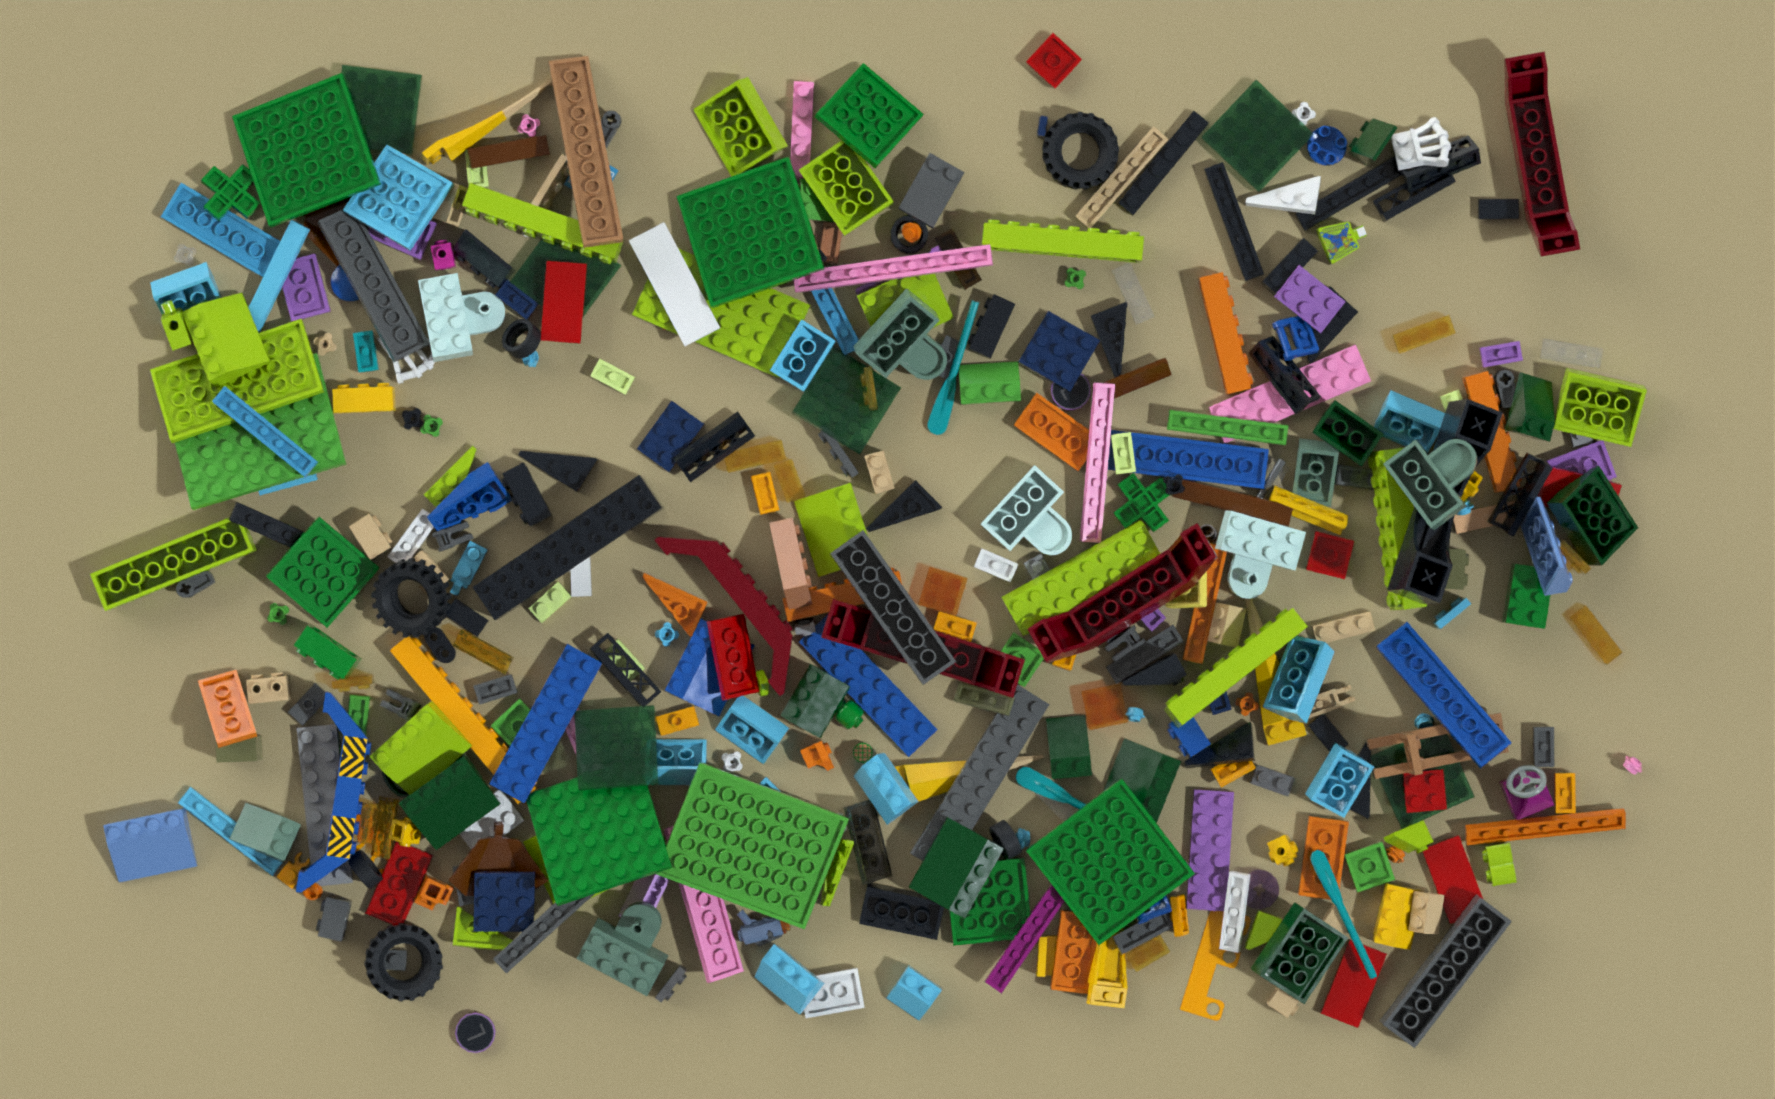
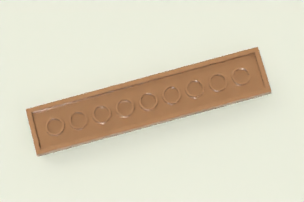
(585, 151)

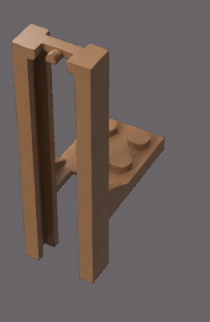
(1411, 741)

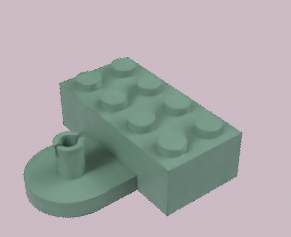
(903, 339)
(1432, 477)
(627, 949)

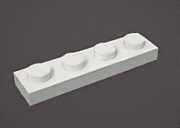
(1234, 911)

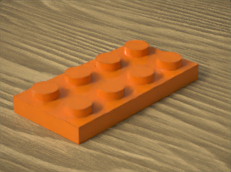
(1055, 431)
(227, 708)
(1330, 838)
(1072, 955)

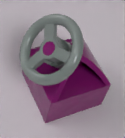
(1526, 791)

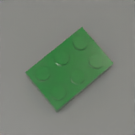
(1525, 598)
(326, 652)

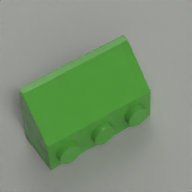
(989, 383)

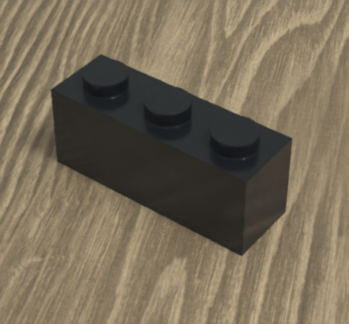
(1299, 255)
(990, 326)
(526, 495)

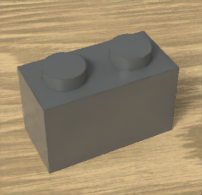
(334, 918)

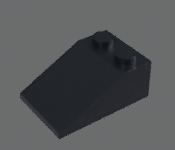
(1162, 672)

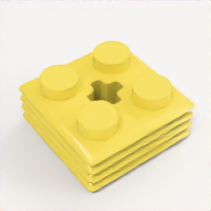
(1192, 598)

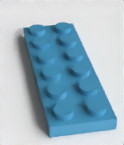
(229, 235)

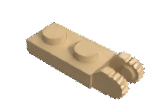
(1329, 701)

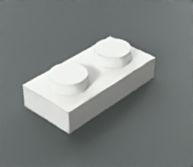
(996, 565)

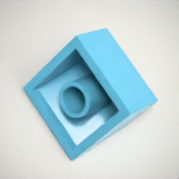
(914, 993)

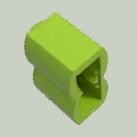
(1499, 863)

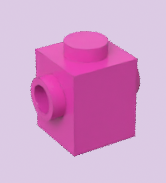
(446, 262)

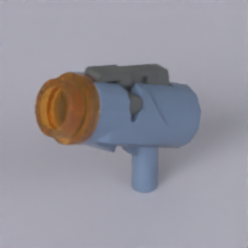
(761, 931)

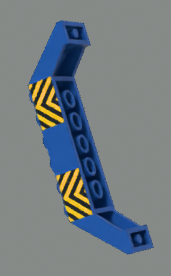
(346, 799)

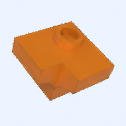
(817, 754)
(433, 892)

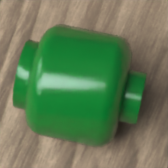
(849, 714)

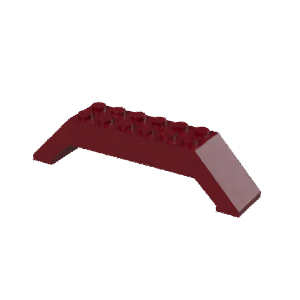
(1538, 155)
(745, 595)
(1126, 599)
(973, 664)

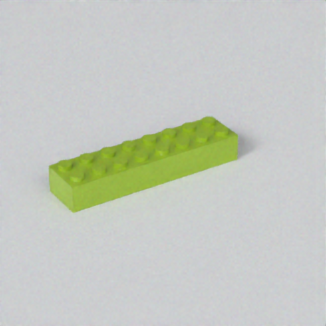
(533, 222)
(1062, 242)
(1393, 518)
(171, 563)
(1080, 577)
(1237, 666)

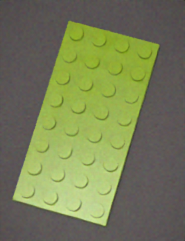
(750, 327)
(188, 394)

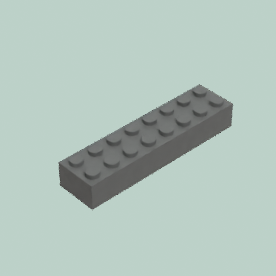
(892, 607)
(1445, 971)

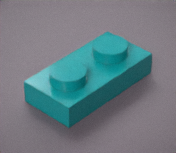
(365, 351)

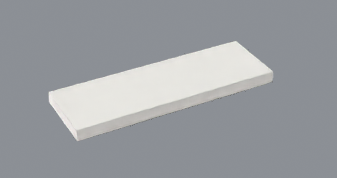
(674, 284)

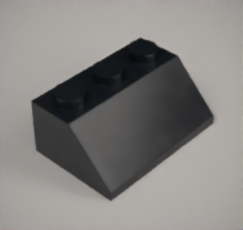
(482, 259)

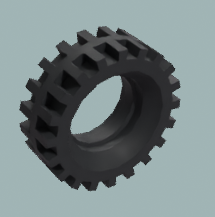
(1094, 127)
(394, 612)
(418, 984)

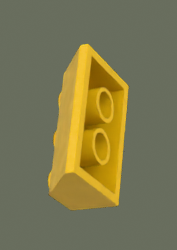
(1394, 917)

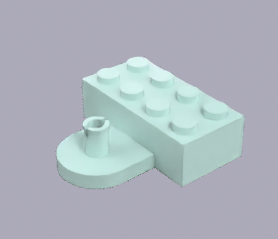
(456, 317)
(1029, 514)
(1255, 549)

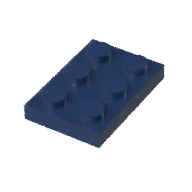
(670, 435)

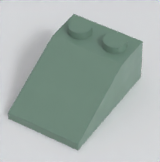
(1315, 471)
(265, 832)

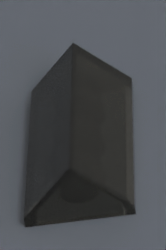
(868, 841)

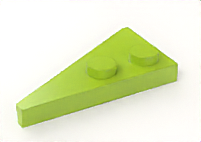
(451, 478)
(835, 871)
(466, 936)

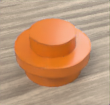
(911, 232)
(313, 892)

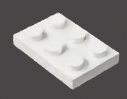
(483, 827)
(838, 994)

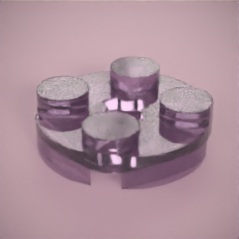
(1270, 893)

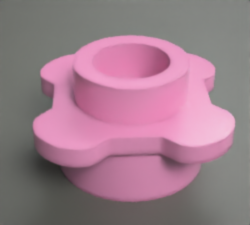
(522, 128)
(1633, 765)

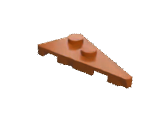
(683, 606)

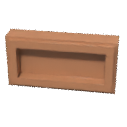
(830, 242)

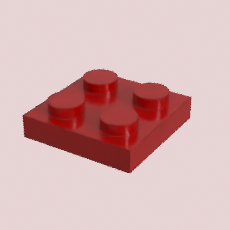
(1053, 60)
(1329, 555)
(1424, 791)

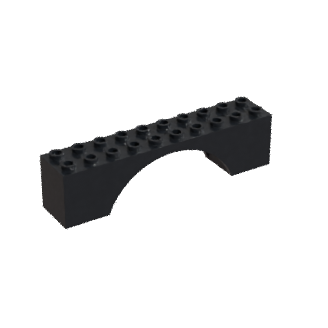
(568, 547)
(1424, 554)

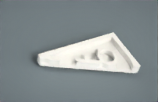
(1296, 197)

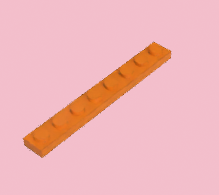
(1545, 826)

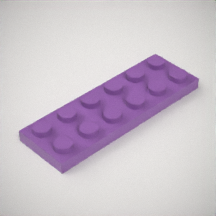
(1210, 849)

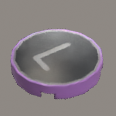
(1076, 398)
(475, 1032)

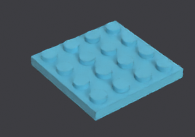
(403, 201)

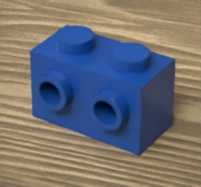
(1189, 737)

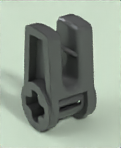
(610, 130)
(1506, 391)
(447, 532)
(197, 583)
(1125, 637)
(408, 707)

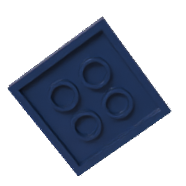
(1059, 351)
(503, 901)

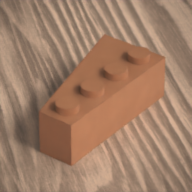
(791, 563)

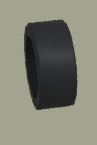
(908, 249)
(528, 346)
(1006, 838)
(365, 869)

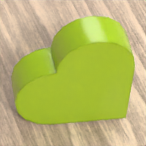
(762, 683)

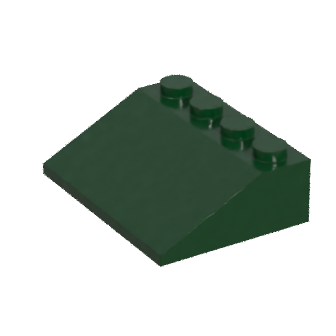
(1593, 516)
(1146, 774)
(450, 802)
(956, 867)
(1299, 953)

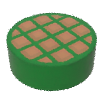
(862, 752)

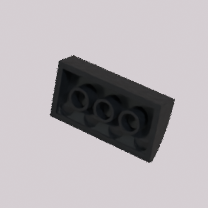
(901, 911)

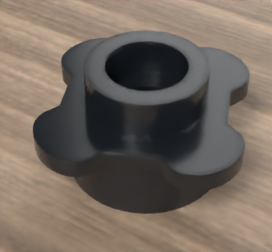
(417, 418)
(1178, 488)

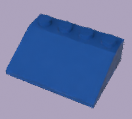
(696, 673)

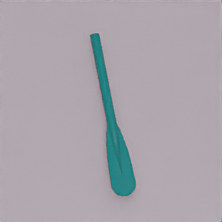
(943, 404)
(1044, 786)
(1330, 884)

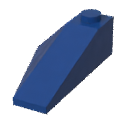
(474, 495)

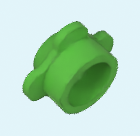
(1071, 282)
(437, 422)
(272, 617)

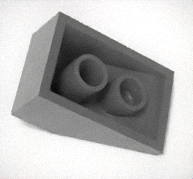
(931, 190)

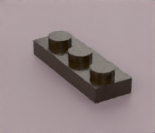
(949, 241)

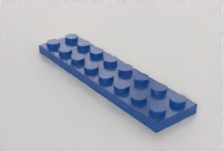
(1197, 460)
(871, 690)
(1443, 695)
(545, 723)

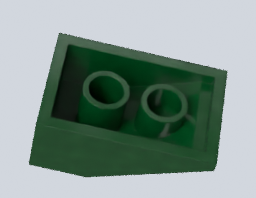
(1371, 141)
(1532, 408)
(1068, 747)

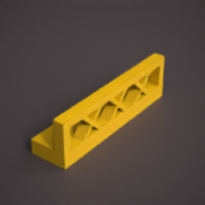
(1310, 510)

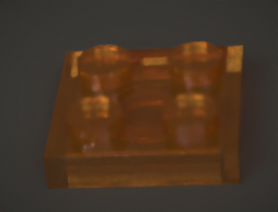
(942, 591)
(1104, 706)

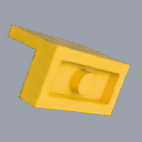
(1045, 955)

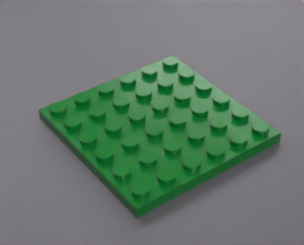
(306, 150)
(750, 232)
(596, 837)
(1110, 861)

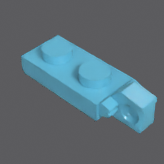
(467, 567)

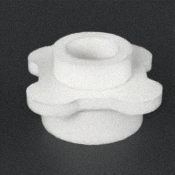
(1309, 114)
(734, 766)

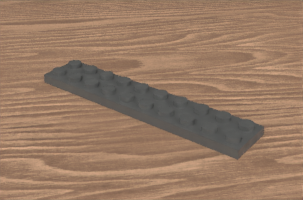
(985, 767)

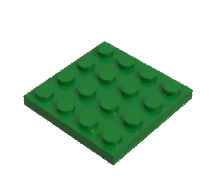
(869, 115)
(322, 571)
(999, 907)

